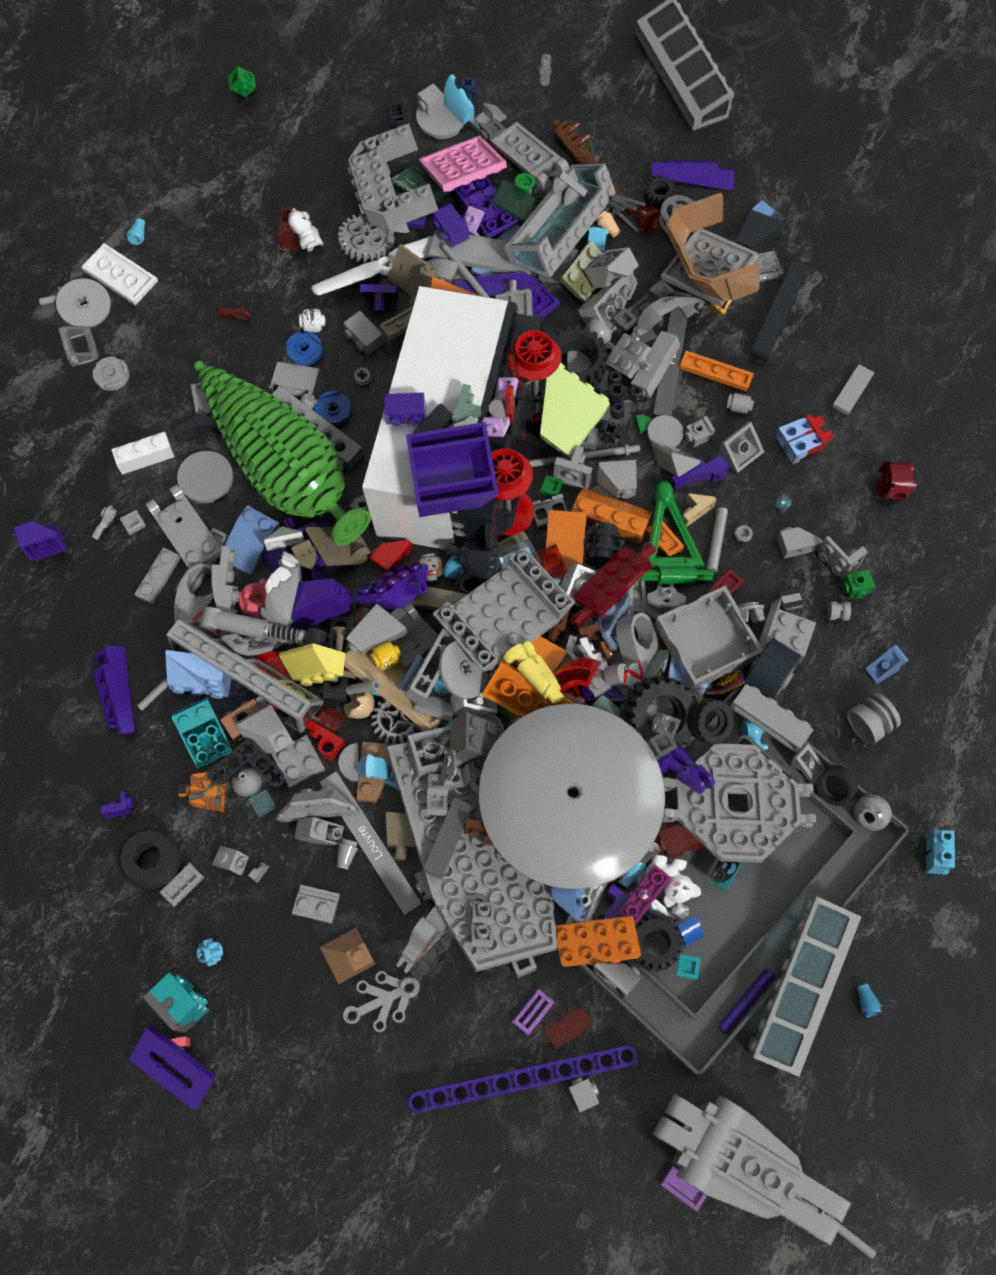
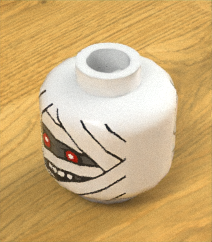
(311, 320)

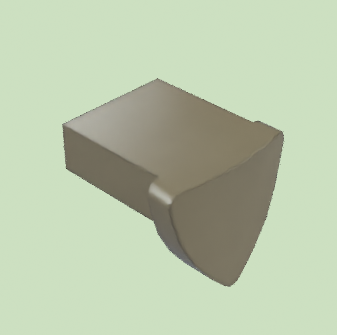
(305, 554)

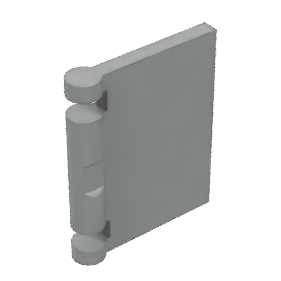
(294, 378)

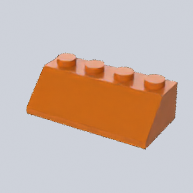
(629, 519)

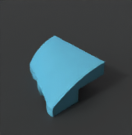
(457, 101)

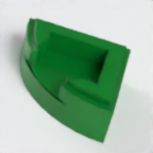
(643, 423)

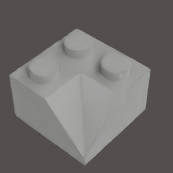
(611, 266)

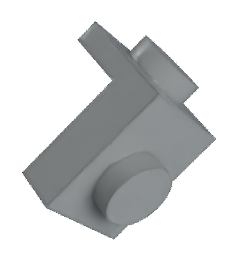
(230, 860)

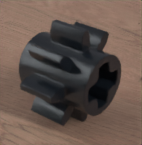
(609, 432)

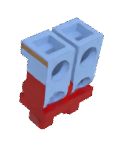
(803, 437)

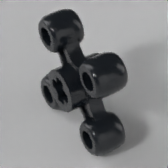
(617, 394)

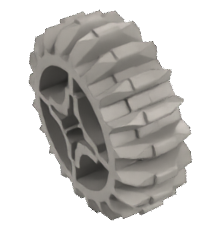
(392, 734)

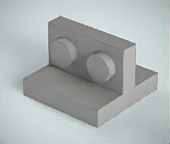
(574, 471)

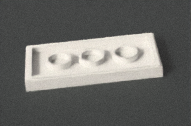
(119, 274)

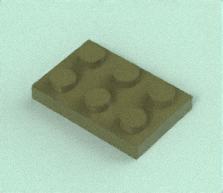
(576, 278)

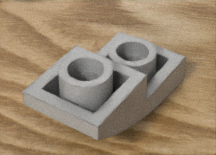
(482, 924)

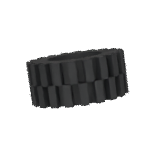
(588, 344)

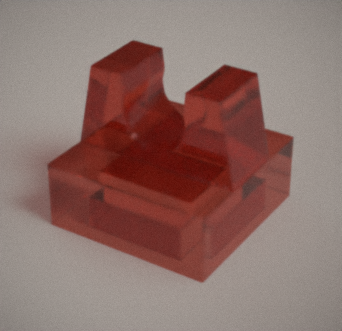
(332, 717)

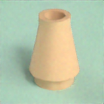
(607, 222)

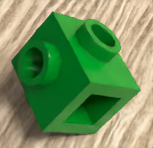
(241, 81)
(858, 584)

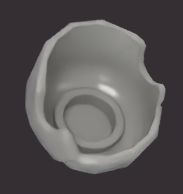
(598, 326)

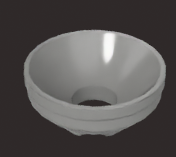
(876, 806)

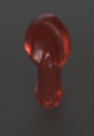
(238, 313)

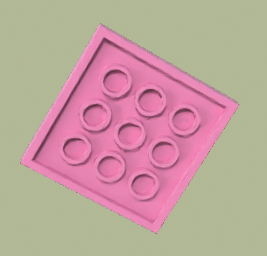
(462, 163)

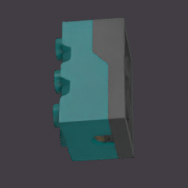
(177, 1002)

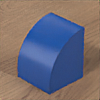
(690, 931)

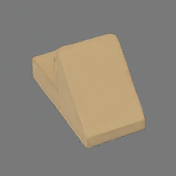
(698, 507)

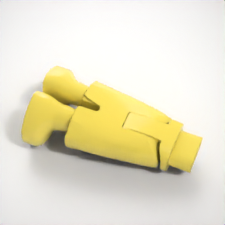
(535, 670)

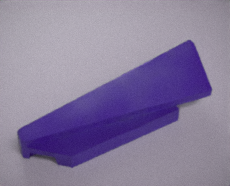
(695, 172)
(499, 283)
(113, 688)

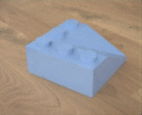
(194, 675)

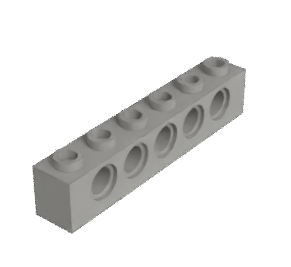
(352, 451)

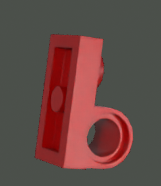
(327, 738)

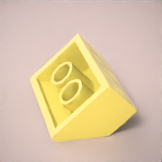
(313, 663)

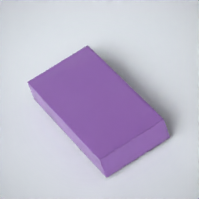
(682, 1190)

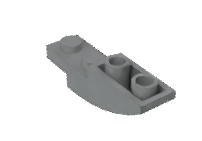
(222, 576)

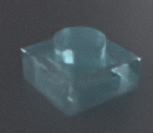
(262, 803)

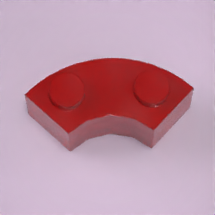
(577, 672)

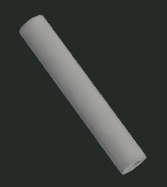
(717, 539)

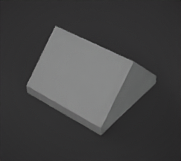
(741, 447)
(673, 459)

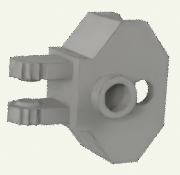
(663, 600)

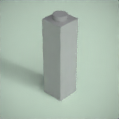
(659, 358)

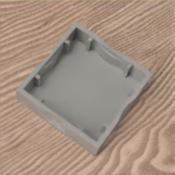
(708, 638)

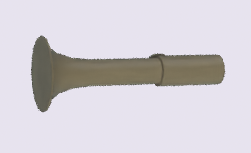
(341, 633)

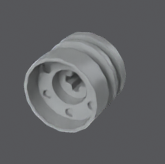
(873, 718)

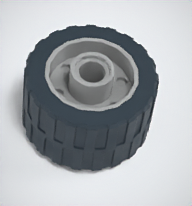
(773, 669)

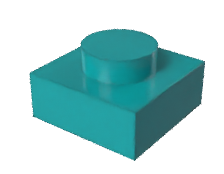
(688, 967)

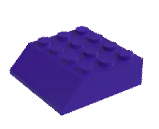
(452, 469)

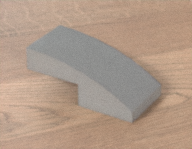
(436, 795)

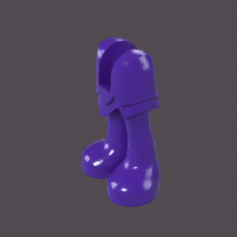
(693, 776)

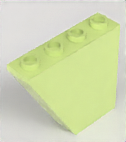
(569, 411)

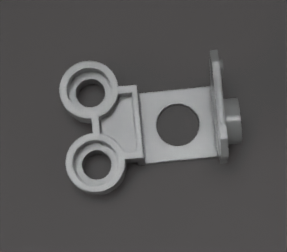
(467, 776)

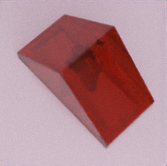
(647, 217)

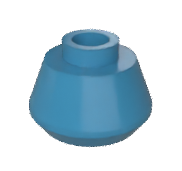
(453, 568)

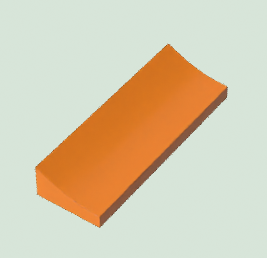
(515, 692)

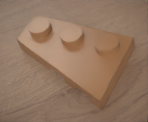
(370, 788)

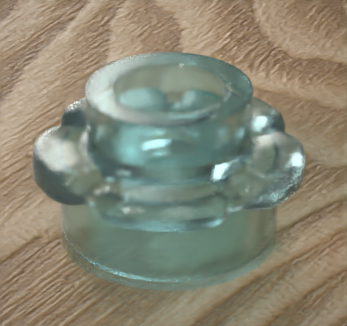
(783, 502)

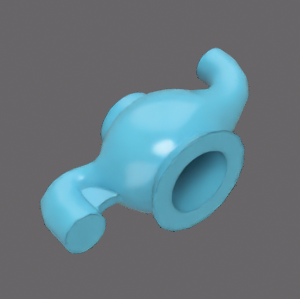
(754, 733)

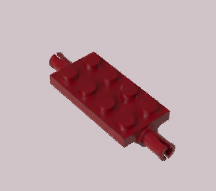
(611, 582)

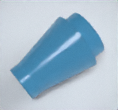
(869, 1003)

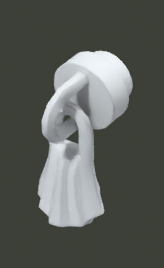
(678, 910)

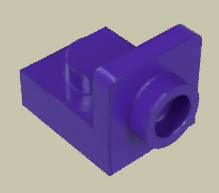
(116, 809)

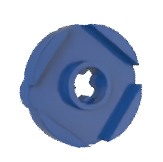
(306, 357)
(333, 398)

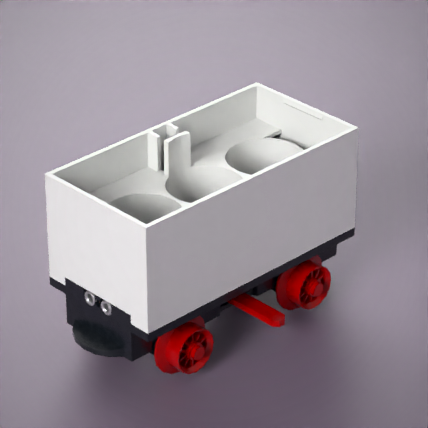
(451, 344)

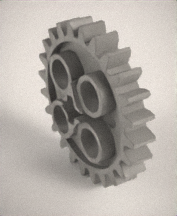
(364, 240)

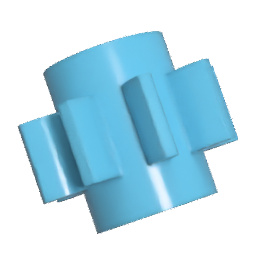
(209, 952)

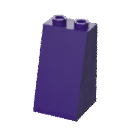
(319, 601)

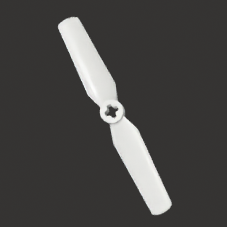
(370, 269)

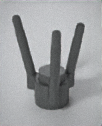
(619, 203)

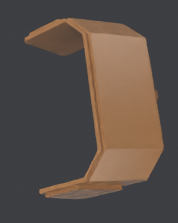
(698, 216)

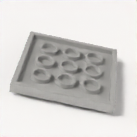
(712, 258)

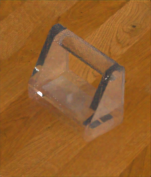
(70, 332)

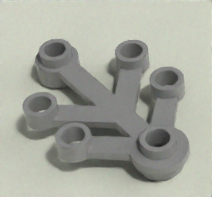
(385, 998)

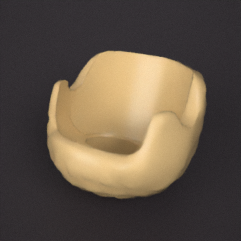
(360, 705)

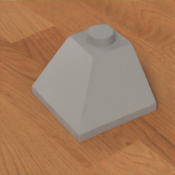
(618, 477)
(265, 730)
(618, 977)

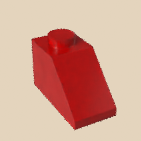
(390, 555)

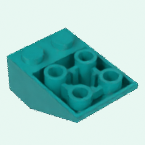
(201, 732)

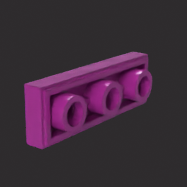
(652, 886)

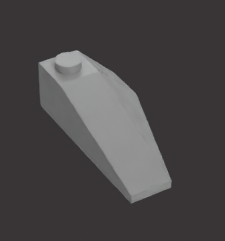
(609, 302)

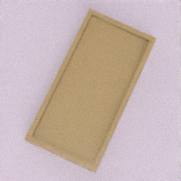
(389, 682)

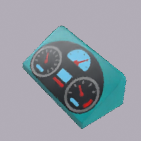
(724, 874)

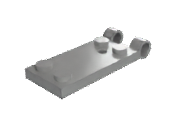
(523, 149)
(190, 535)

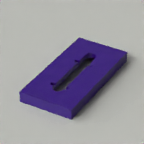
(180, 1060)

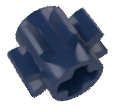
(468, 86)

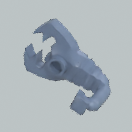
(609, 619)

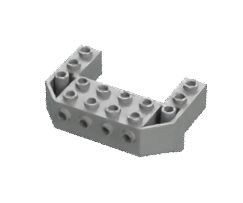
(375, 186)

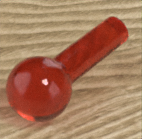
(513, 370)

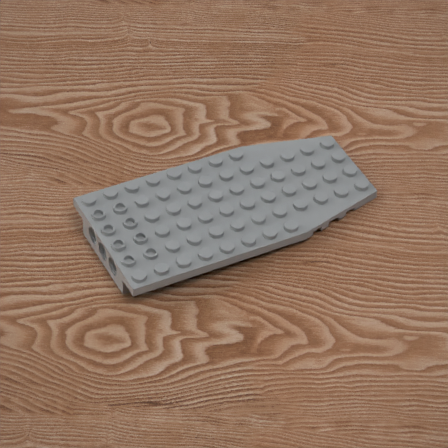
(475, 872)

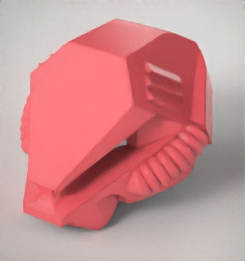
(253, 599)

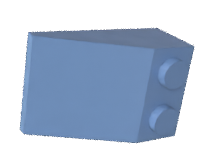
(249, 538)

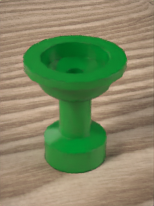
(525, 182)

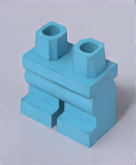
(941, 850)

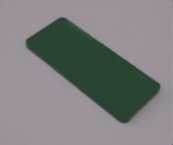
(515, 201)

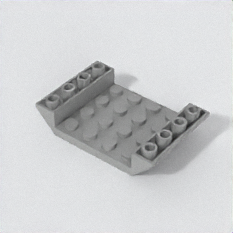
(505, 611)

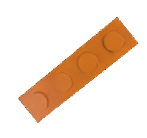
(716, 370)

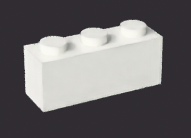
(143, 453)

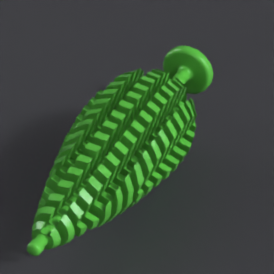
(280, 452)

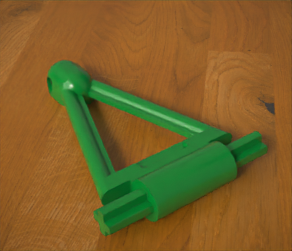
(673, 569)

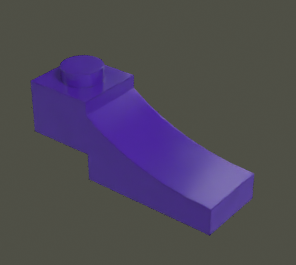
(712, 471)

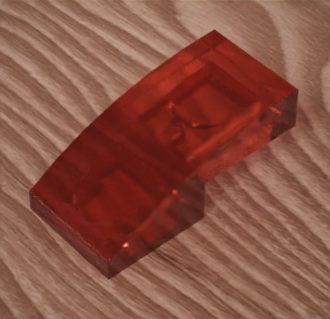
(569, 1028)

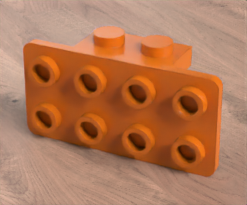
(597, 941)

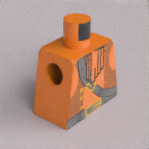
(203, 793)

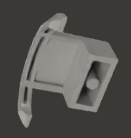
(788, 629)

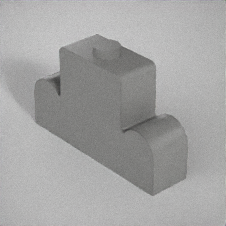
(428, 671)

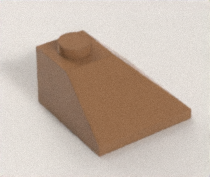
(347, 955)

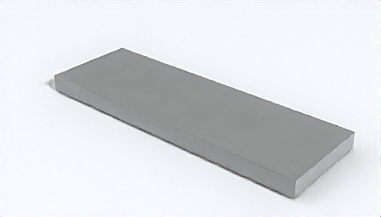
(477, 253)

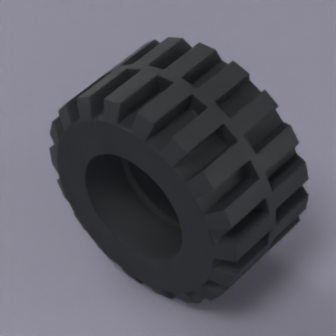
(673, 939)

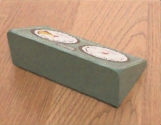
(659, 664)

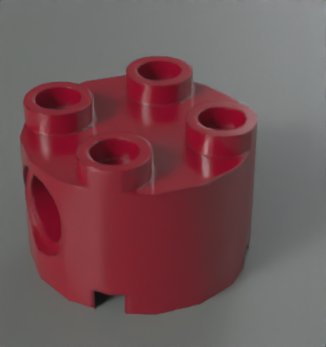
(896, 480)

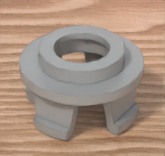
(755, 611)

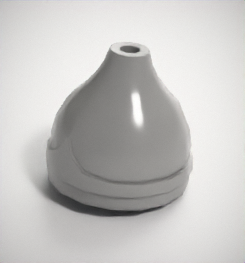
(246, 782)

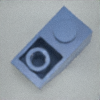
(570, 901)

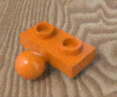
(668, 542)

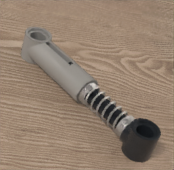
(217, 620)

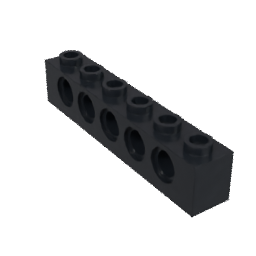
(337, 694)

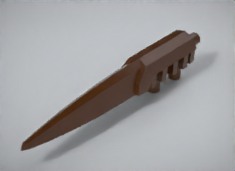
(577, 147)

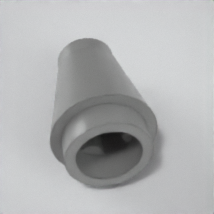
(346, 853)

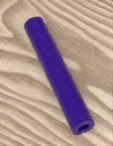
(746, 1001)

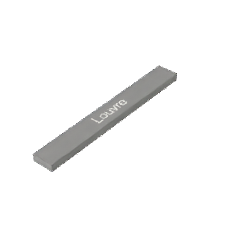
(376, 851)

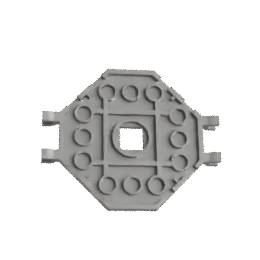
(770, 800)

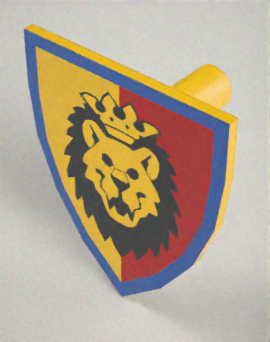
(726, 683)

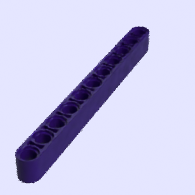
(532, 1072)

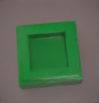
(551, 486)

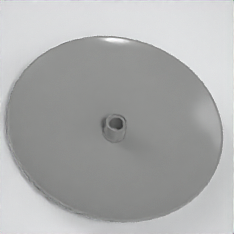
(563, 837)

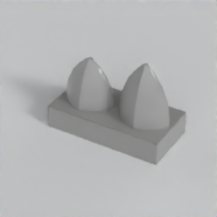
(573, 190)

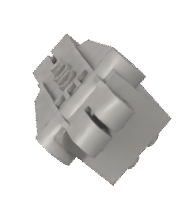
(746, 1166)

